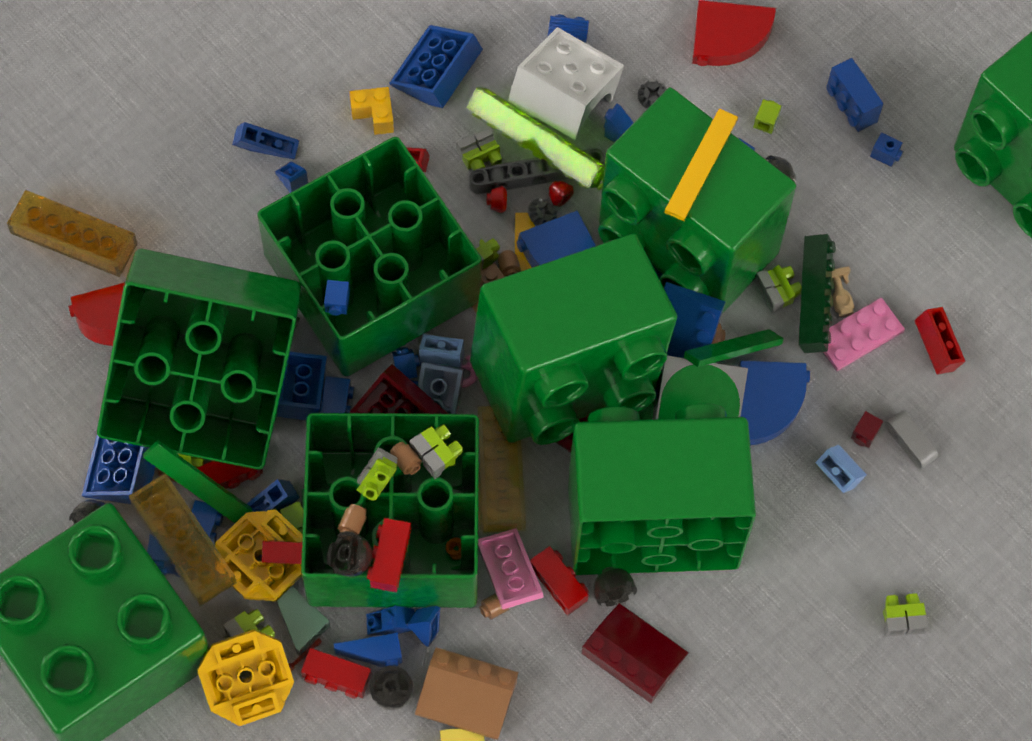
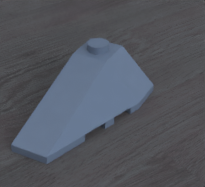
(442, 384)

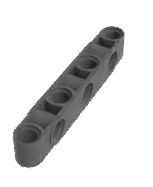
(532, 171)

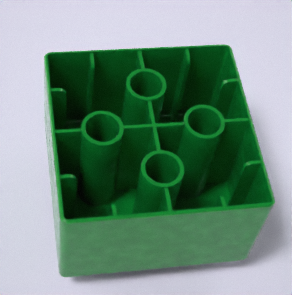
(997, 131)
(732, 223)
(384, 235)
(572, 339)
(199, 358)
(660, 491)
(436, 508)
(95, 629)

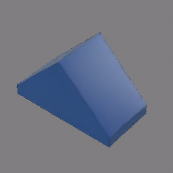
(292, 176)
(425, 624)

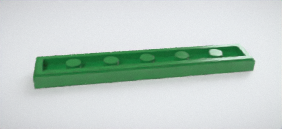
(733, 348)
(196, 481)

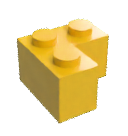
(373, 104)

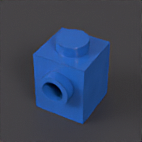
(887, 150)
(336, 297)
(406, 361)

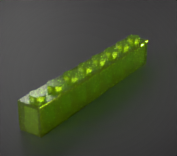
(537, 137)

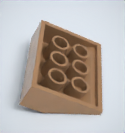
(466, 693)

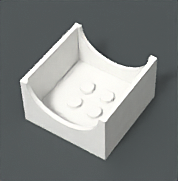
(564, 82)

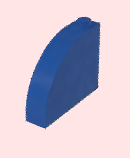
(555, 239)
(772, 397)

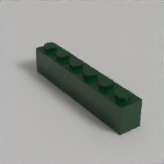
(816, 293)

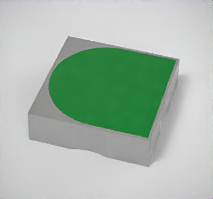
(687, 384)

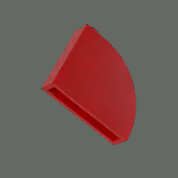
(730, 32)
(98, 313)

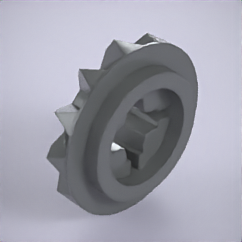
(644, 93)
(536, 214)

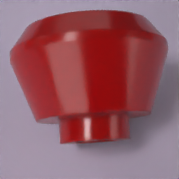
(560, 193)
(497, 199)

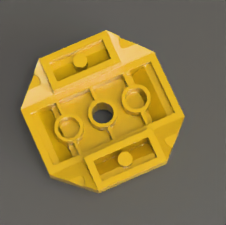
(244, 544)
(252, 697)

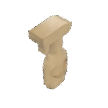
(841, 298)

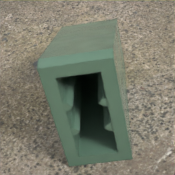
(302, 621)

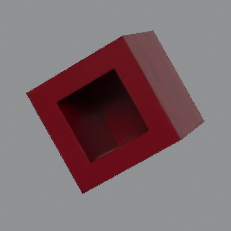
(866, 429)

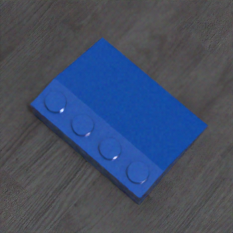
(437, 65)
(696, 319)
(116, 471)

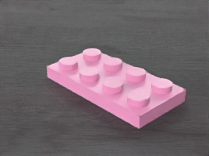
(862, 333)
(509, 569)

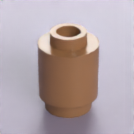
(508, 263)
(407, 459)
(353, 519)
(491, 607)

